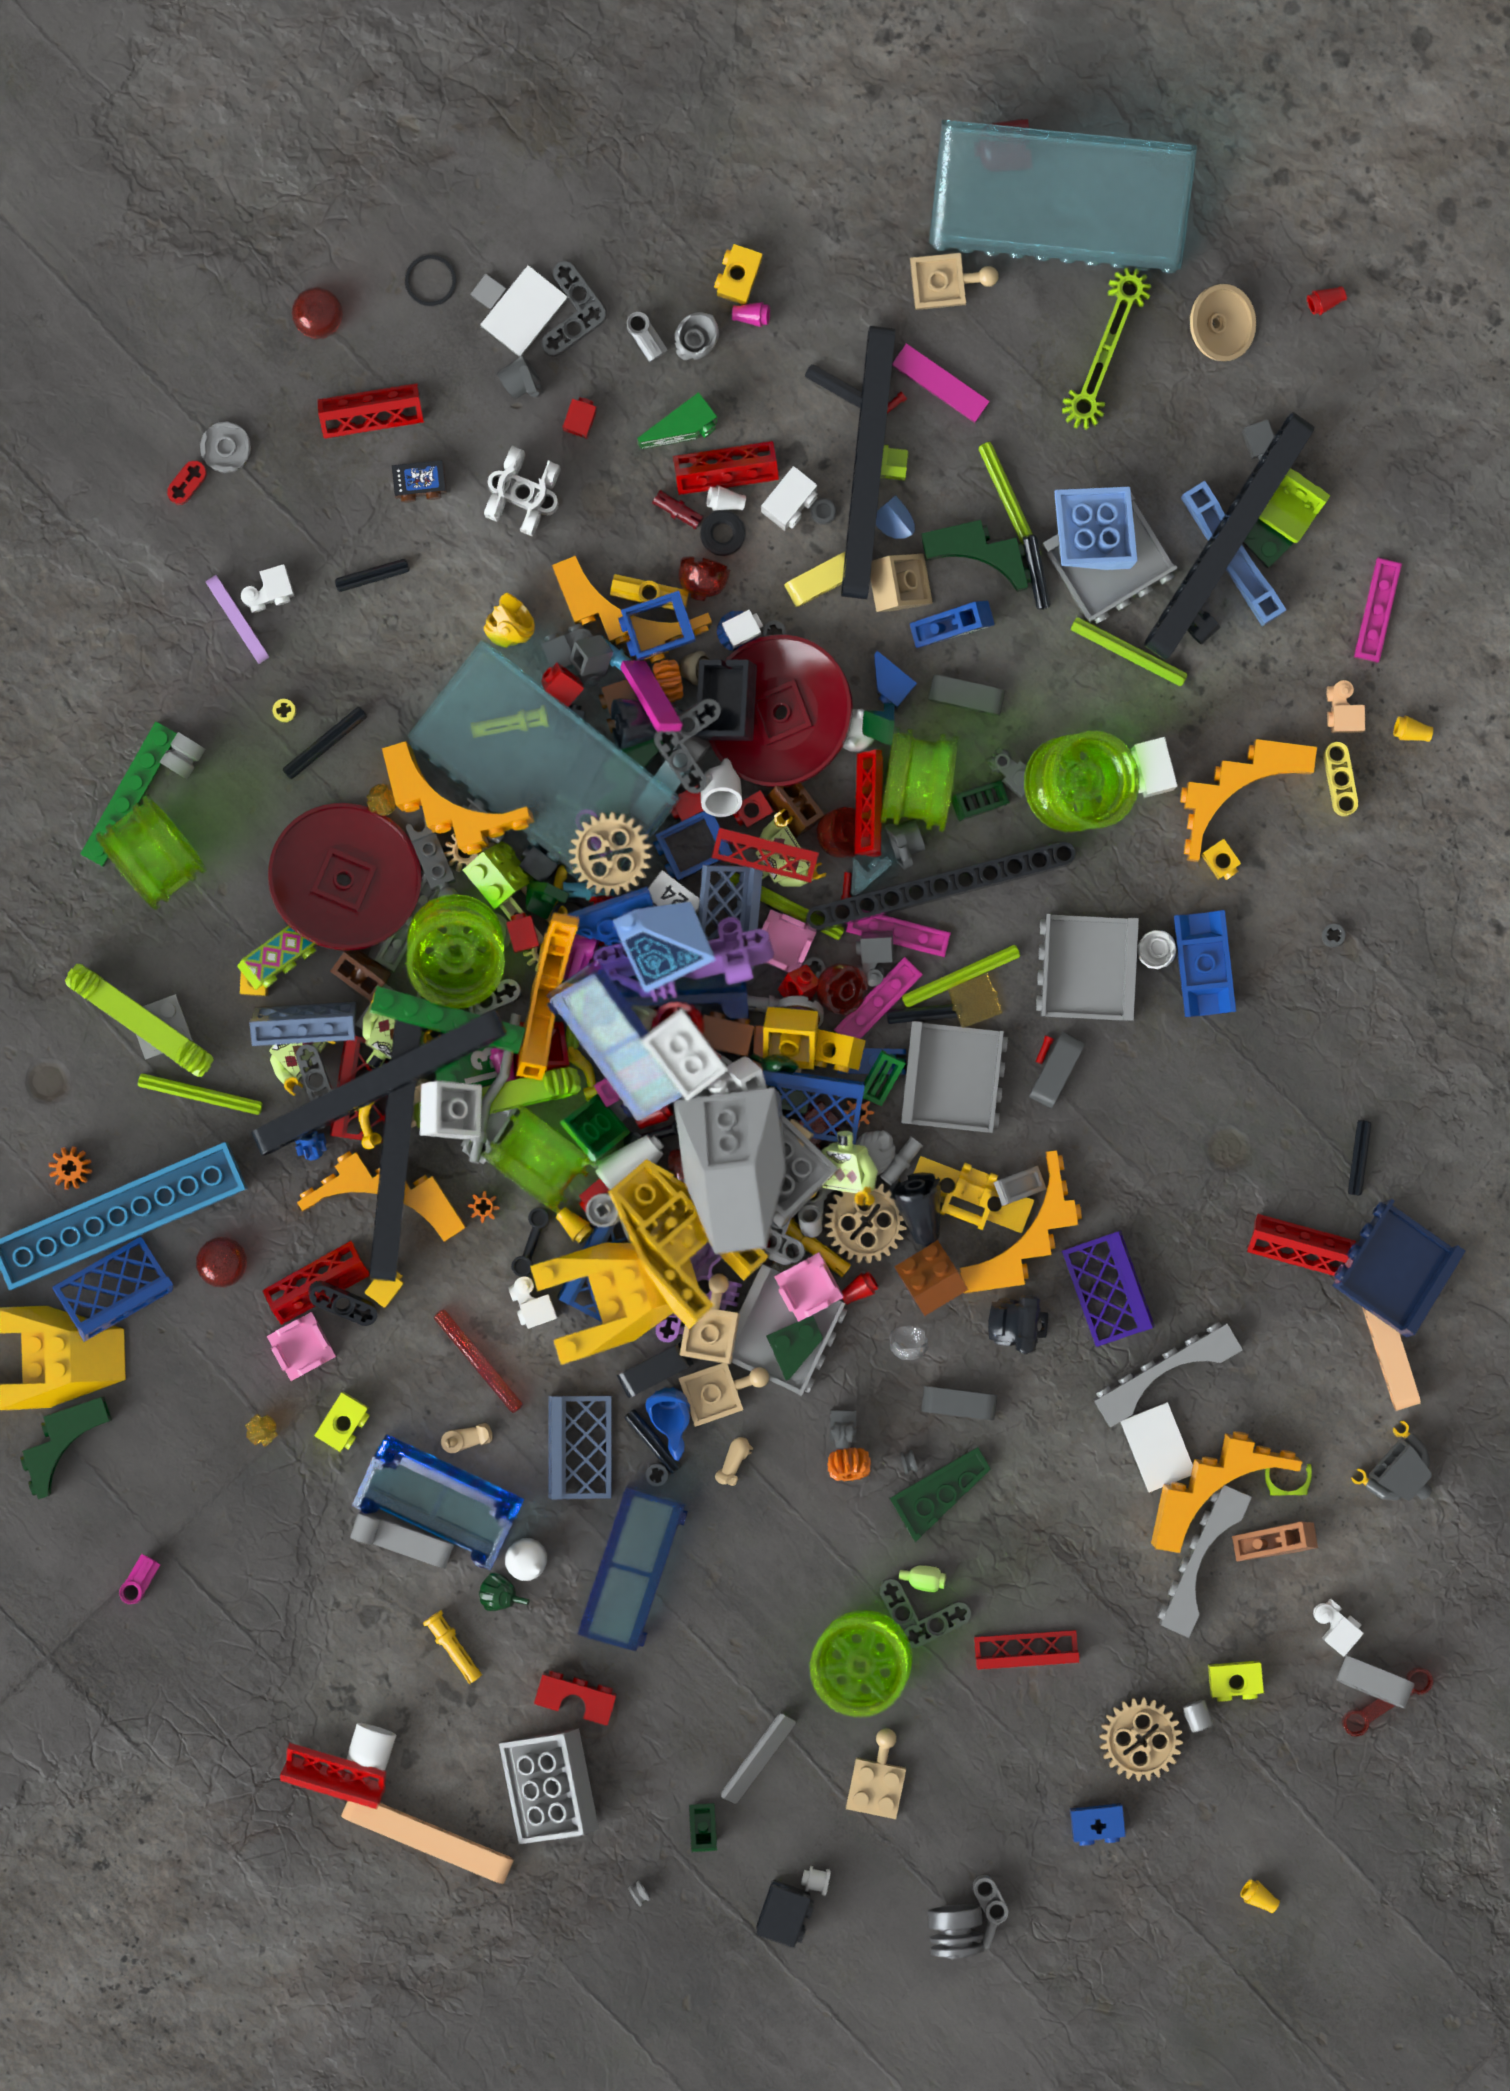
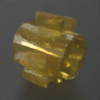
(381, 799)
(261, 1430)

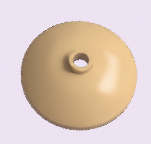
(1232, 318)

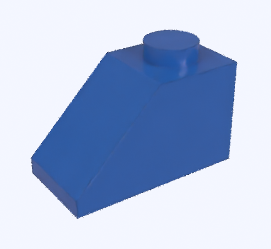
(891, 682)

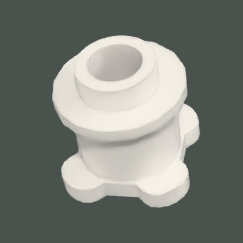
(816, 1880)

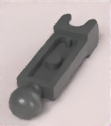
(432, 860)

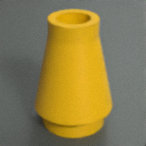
(1411, 729)
(575, 1226)
(1257, 1895)

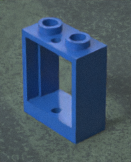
(681, 614)
(662, 847)

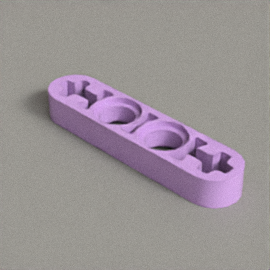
(237, 619)

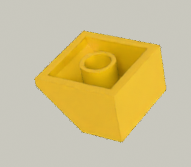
(791, 1034)

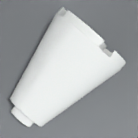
(622, 1162)

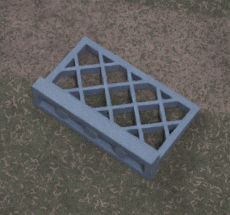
(746, 891)
(303, 1023)
(557, 1447)

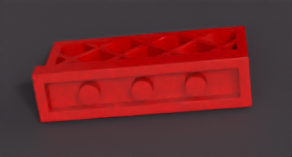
(347, 1073)

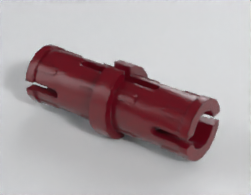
(677, 509)

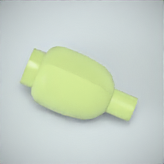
(924, 1578)

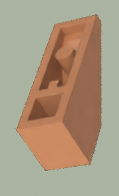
(1275, 1541)

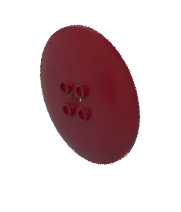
(817, 720)
(350, 843)

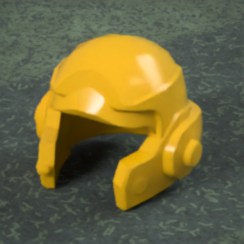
(509, 622)

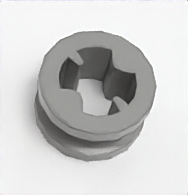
(639, 1893)

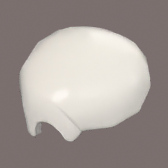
(1157, 949)

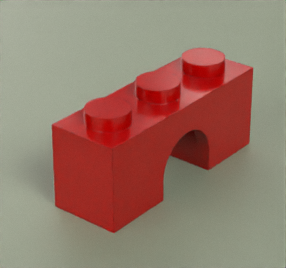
(555, 1688)

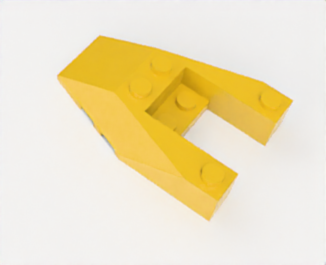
(668, 1233)
(622, 1290)
(57, 1360)

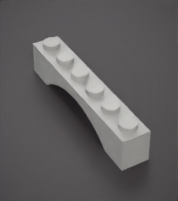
(1121, 1401)
(1182, 1610)

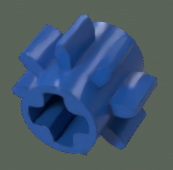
(311, 1146)

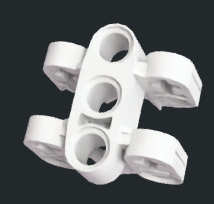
(508, 493)

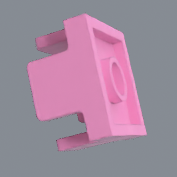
(789, 941)
(808, 1287)
(301, 1346)

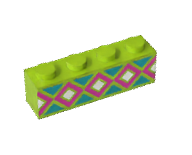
(274, 957)

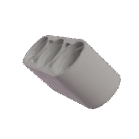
(1375, 1682)

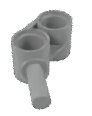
(813, 1211)
(987, 1901)

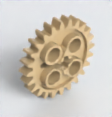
(615, 876)
(882, 1236)
(1155, 1756)

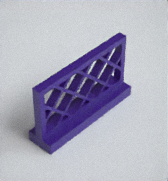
(1129, 1281)

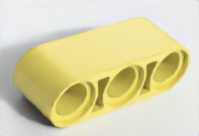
(816, 581)
(1342, 766)

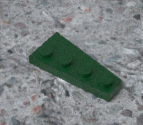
(938, 1492)

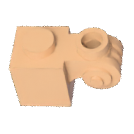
(1343, 716)

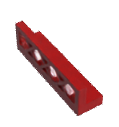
(369, 405)
(726, 471)
(868, 803)
(767, 846)
(1302, 1241)
(296, 1299)
(1030, 1659)
(333, 1779)

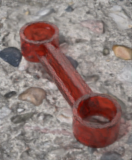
(1380, 1707)

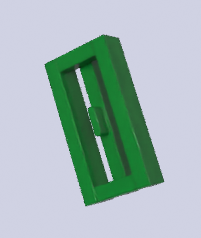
(891, 1059)

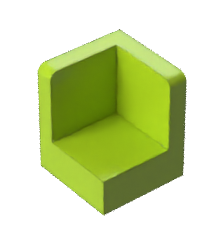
(894, 463)

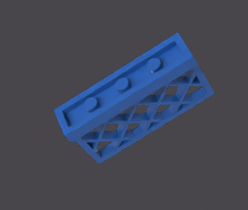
(819, 1085)
(571, 1288)
(123, 1308)

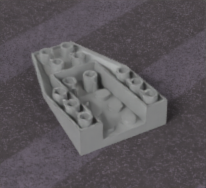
(733, 1164)

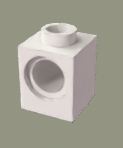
(742, 628)

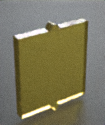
(974, 1000)

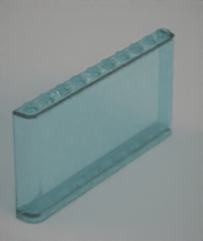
(1062, 196)
(533, 752)

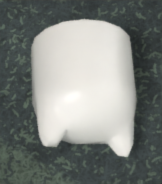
(856, 740)
(722, 790)
(526, 1559)
(371, 1746)

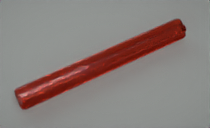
(478, 1361)

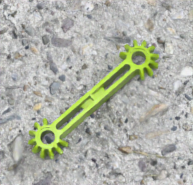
(1106, 348)
(139, 1020)
(528, 1091)

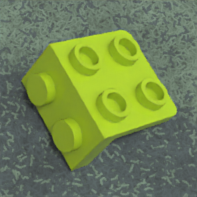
(1294, 506)
(497, 873)

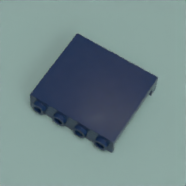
(1397, 1269)

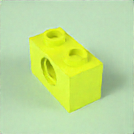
(329, 1430)
(1221, 1673)

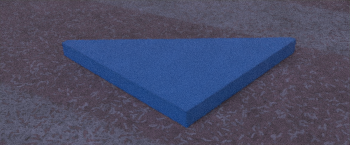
(598, 919)

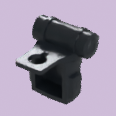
(1016, 1323)

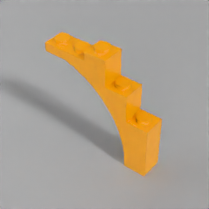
(587, 603)
(1266, 759)
(470, 827)
(549, 975)
(425, 1198)
(1007, 1268)
(1181, 1504)

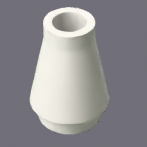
(724, 499)

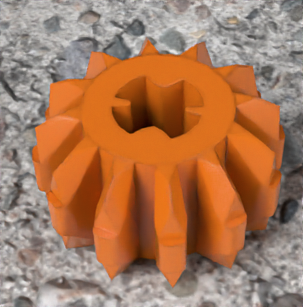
(669, 679)
(66, 1160)
(849, 1464)

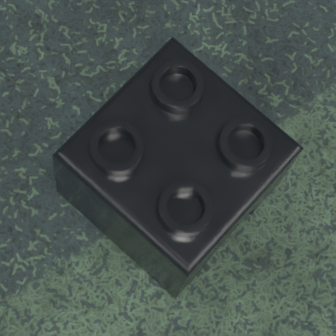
(784, 1914)

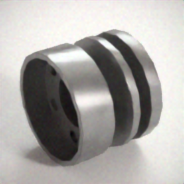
(956, 1934)

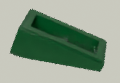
(960, 809)

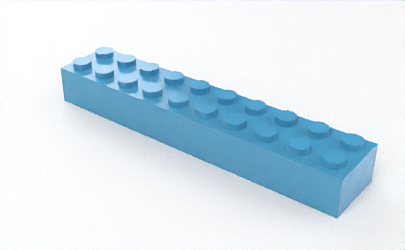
(120, 1215)

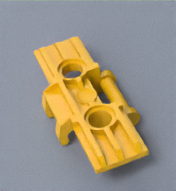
(976, 1188)

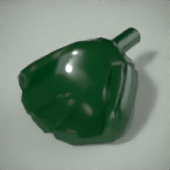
(776, 1063)
(498, 1593)

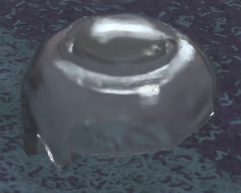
(908, 1342)

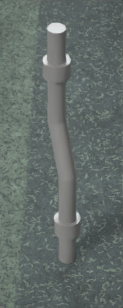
(490, 1096)

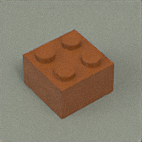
(728, 1035)
(931, 1278)

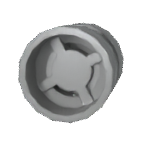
(182, 755)
(602, 1211)

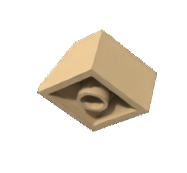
(900, 582)

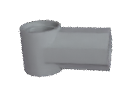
(646, 338)
(1197, 1715)

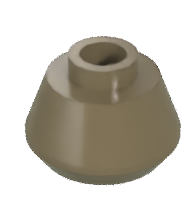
(690, 666)

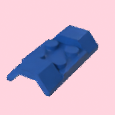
(1204, 963)

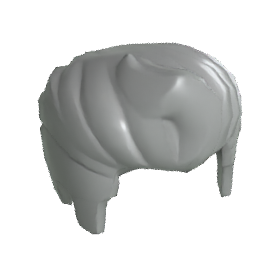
(696, 336)
(879, 1148)

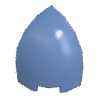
(895, 519)

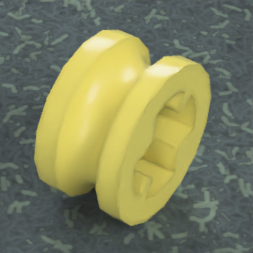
(278, 705)

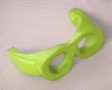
(1303, 1490)

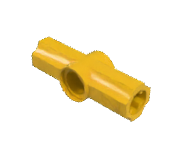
(632, 589)

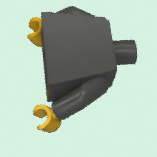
(1401, 1471)

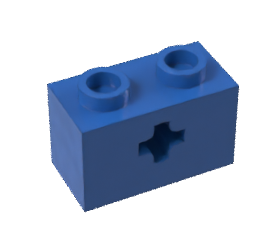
(1084, 1817)

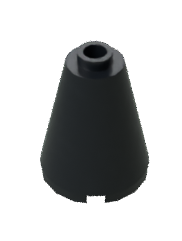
(632, 723)
(919, 1206)

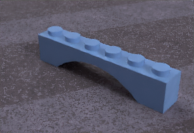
(1242, 570)

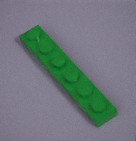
(131, 788)
(435, 1017)

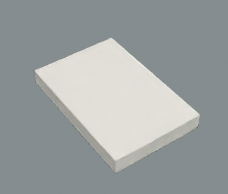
(524, 311)
(684, 1054)
(1157, 1446)

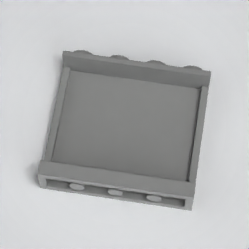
(1103, 590)
(1088, 967)
(953, 1077)
(766, 1313)

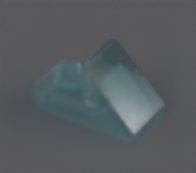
(862, 879)

